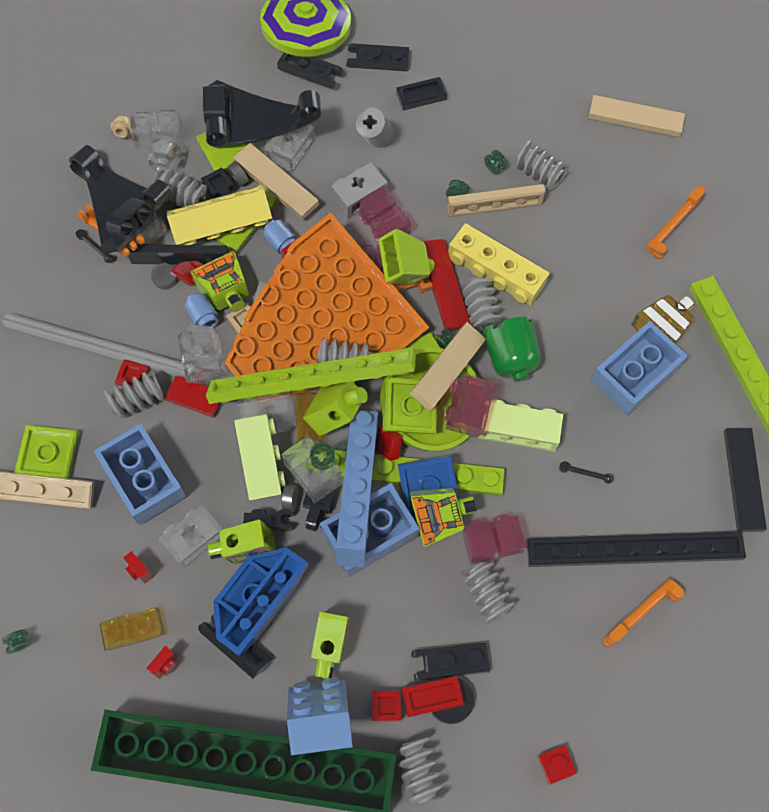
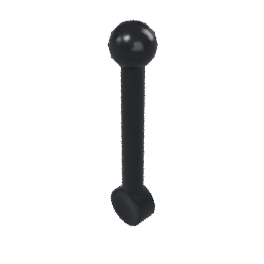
(81, 235)
(565, 467)

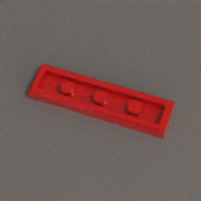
(446, 287)

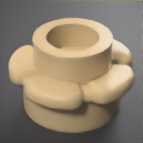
(121, 127)

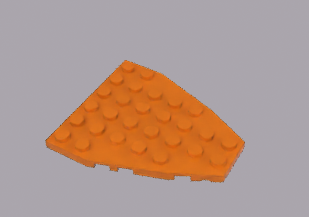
(321, 292)

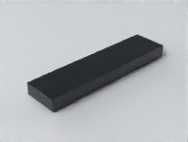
(176, 254)
(744, 480)

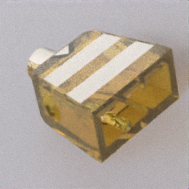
(668, 316)

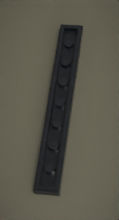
(635, 549)

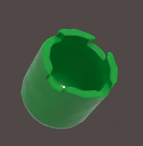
(513, 348)

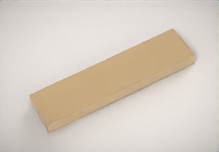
(636, 116)
(276, 181)
(495, 200)
(447, 366)
(46, 489)

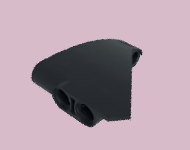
(243, 118)
(118, 204)

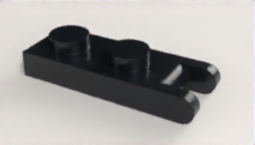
(378, 57)
(310, 69)
(252, 661)
(453, 661)

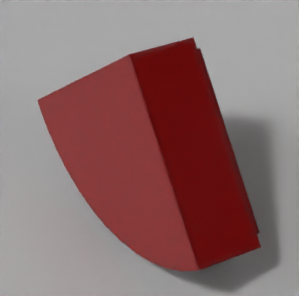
(183, 271)
(128, 370)

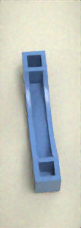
(357, 490)

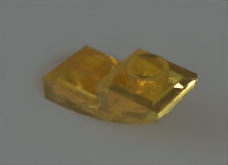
(303, 429)
(131, 629)

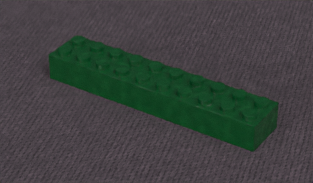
(242, 763)

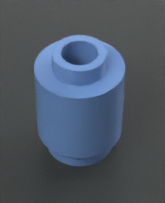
(278, 235)
(201, 310)

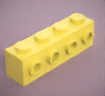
(219, 215)
(500, 264)

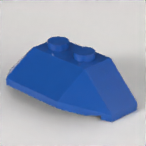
(255, 597)

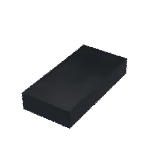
(421, 93)

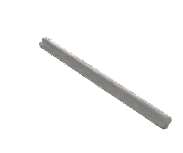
(93, 344)

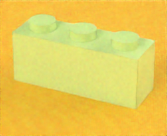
(523, 426)
(259, 456)

